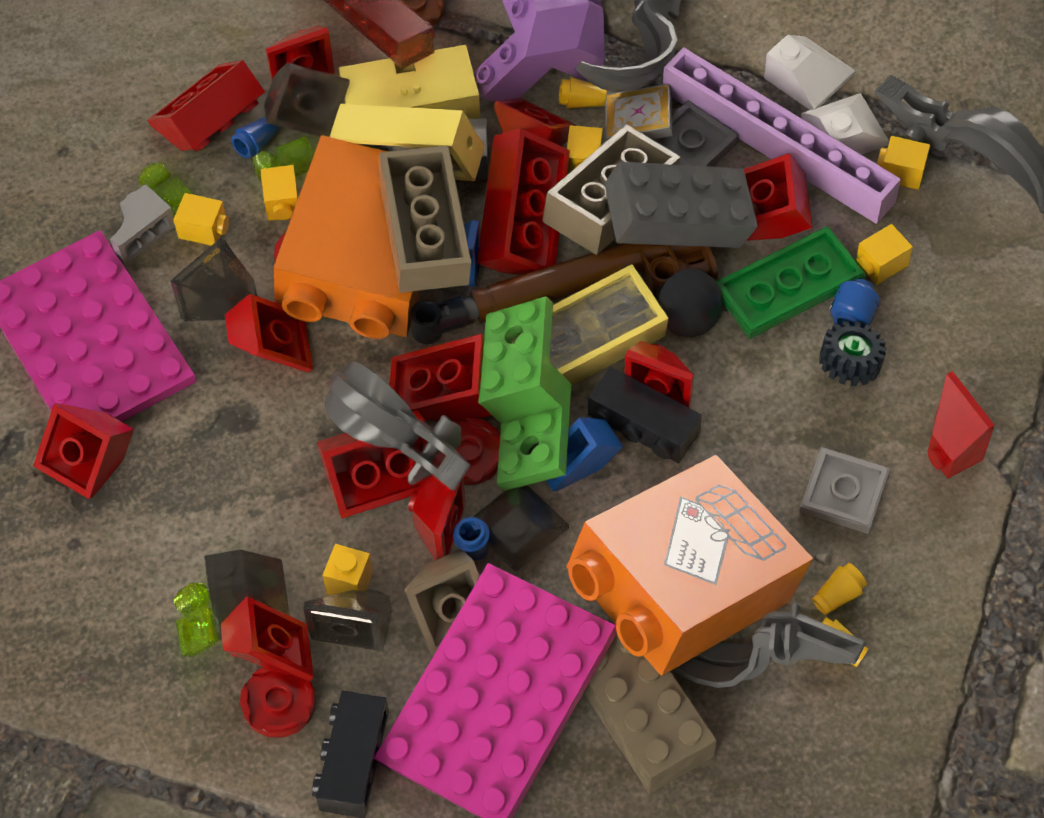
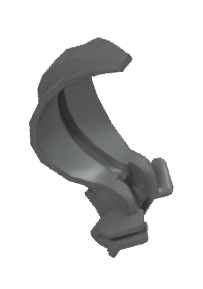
(659, 41)
(986, 130)
(377, 415)
(783, 638)

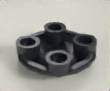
(690, 302)

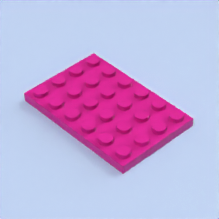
(90, 332)
(496, 695)

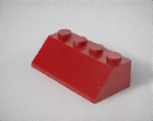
(516, 193)

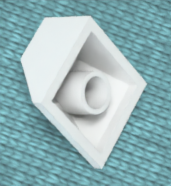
(805, 71)
(849, 123)

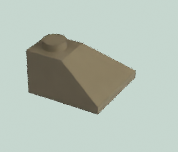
(440, 593)

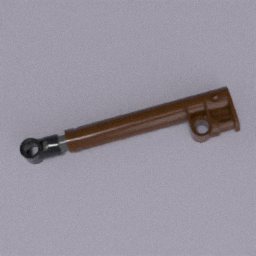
(557, 282)

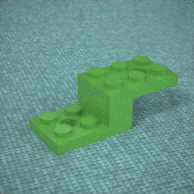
(525, 394)

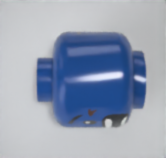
(855, 302)

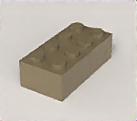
(579, 200)
(424, 219)
(648, 718)

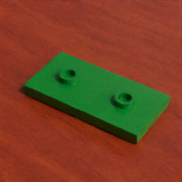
(788, 281)

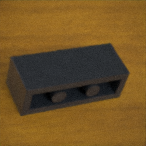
(644, 415)
(350, 753)

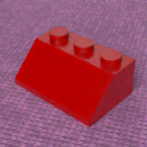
(208, 106)
(366, 474)

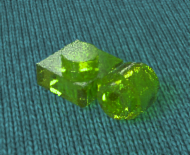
(292, 153)
(156, 178)
(197, 627)

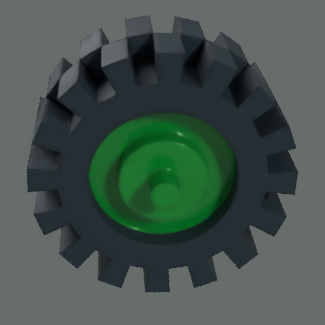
(852, 353)

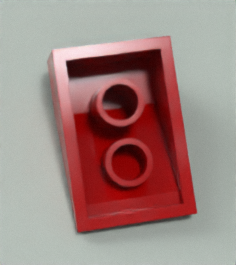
(778, 198)
(441, 379)

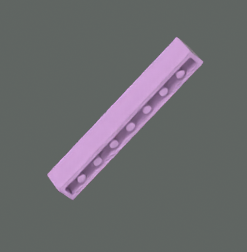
(778, 132)

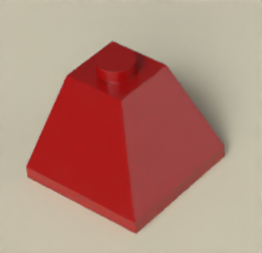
(305, 48)
(525, 115)
(269, 332)
(660, 370)
(959, 429)
(82, 447)
(436, 514)
(268, 639)

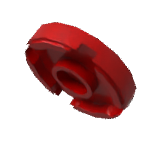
(479, 448)
(277, 703)

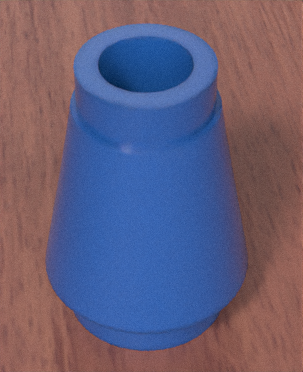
(253, 137)
(472, 537)

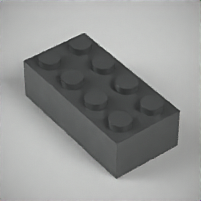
(680, 205)

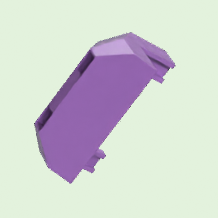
(545, 37)

